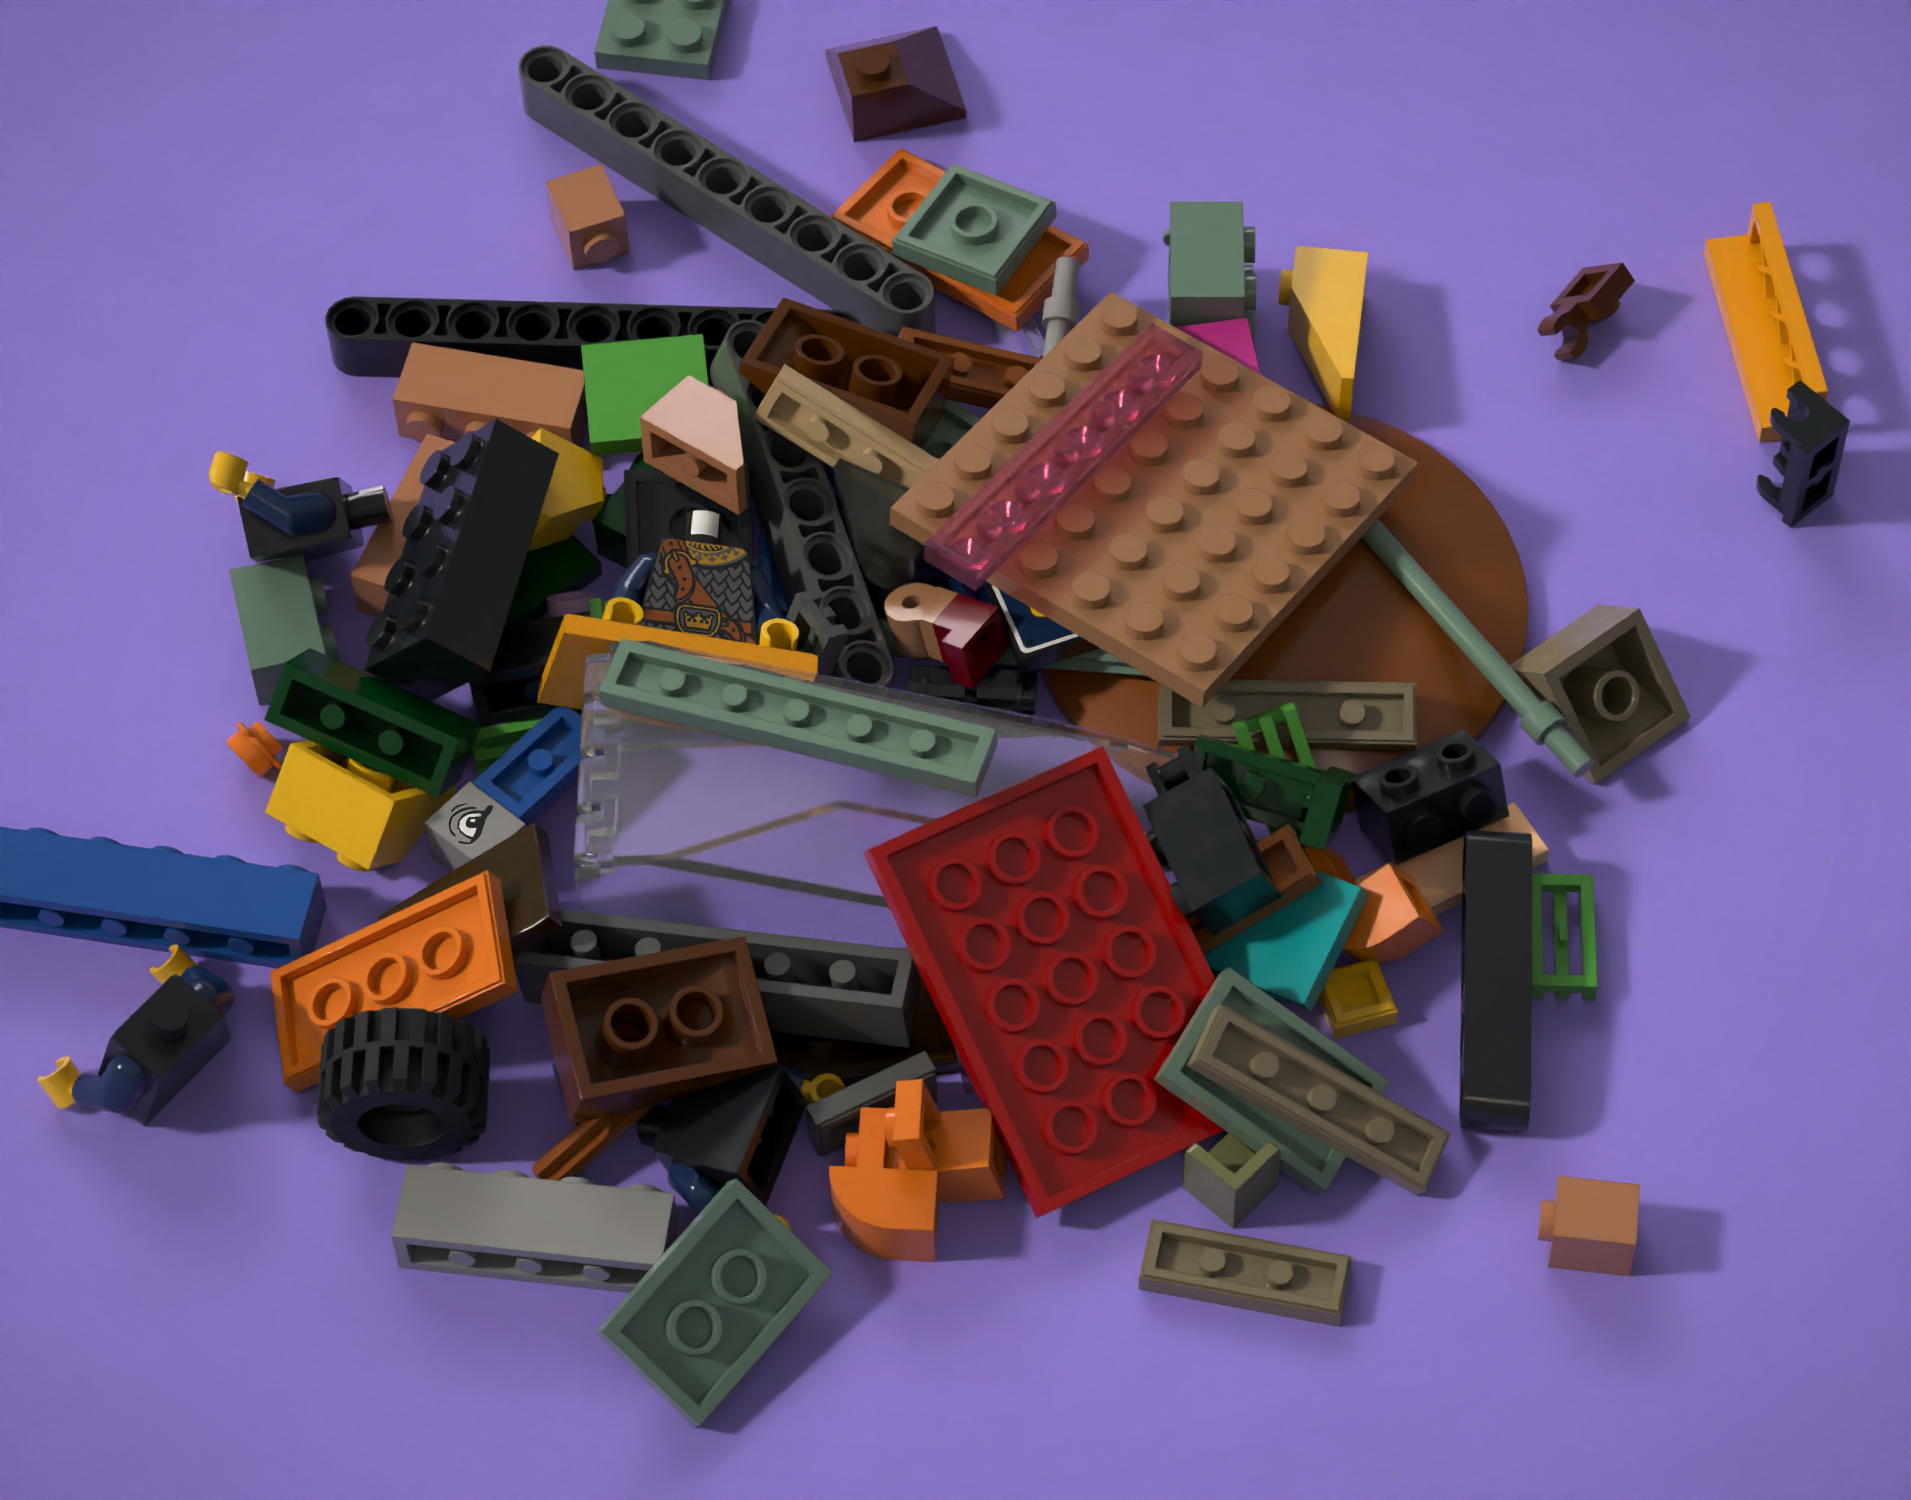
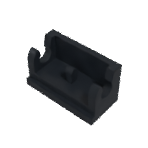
(1807, 456)

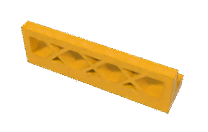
(1763, 318)

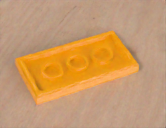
(582, 635)

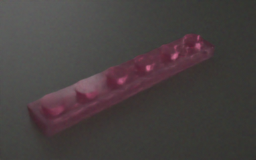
(1062, 456)

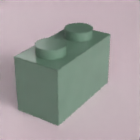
(279, 618)

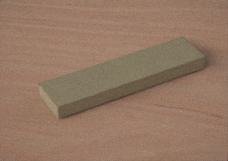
(1330, 713)
(1318, 1099)

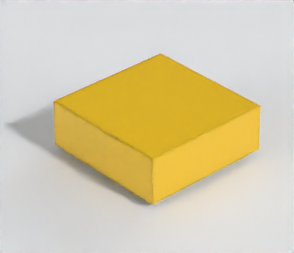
(1357, 999)

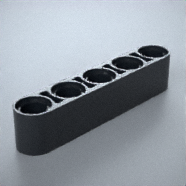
(1496, 981)

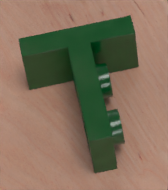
(1281, 790)

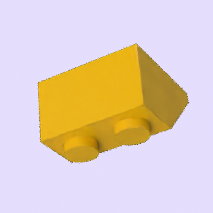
(350, 806)

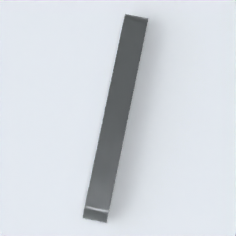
(723, 194)

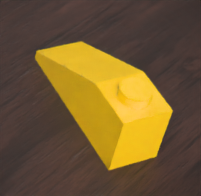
(1326, 317)

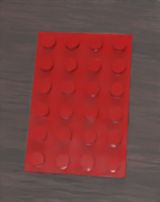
(1055, 972)

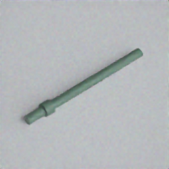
(1539, 717)

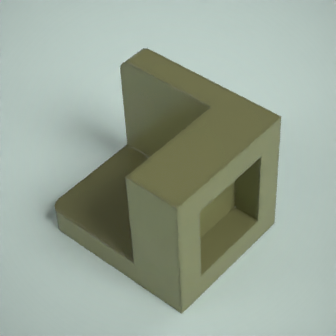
(1231, 1177)

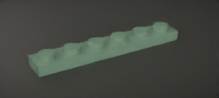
(799, 717)

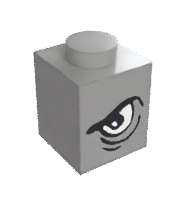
(468, 827)

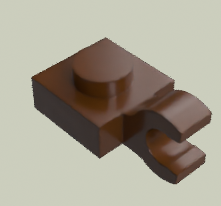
(1587, 298)

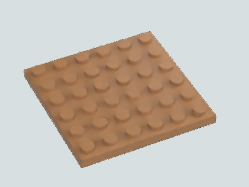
(1194, 526)

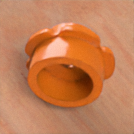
(255, 747)

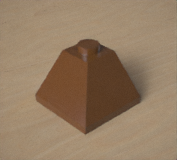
(895, 83)

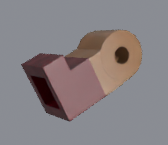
(948, 629)

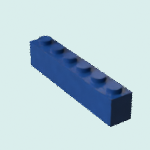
(158, 898)

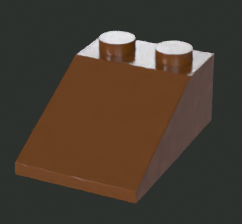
(869, 369)
(655, 1027)

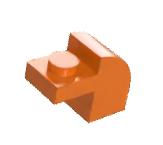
(1393, 917)
(953, 1142)
(881, 1208)

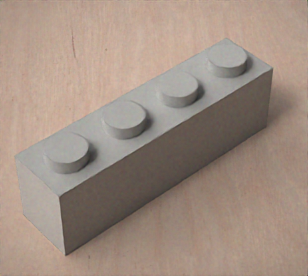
(531, 1227)

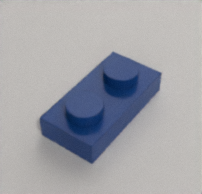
(536, 766)

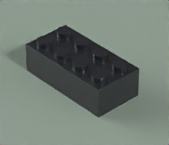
(460, 561)

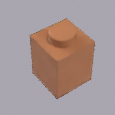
(587, 217)
(1591, 1225)

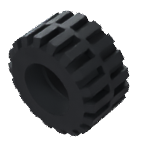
(403, 1084)

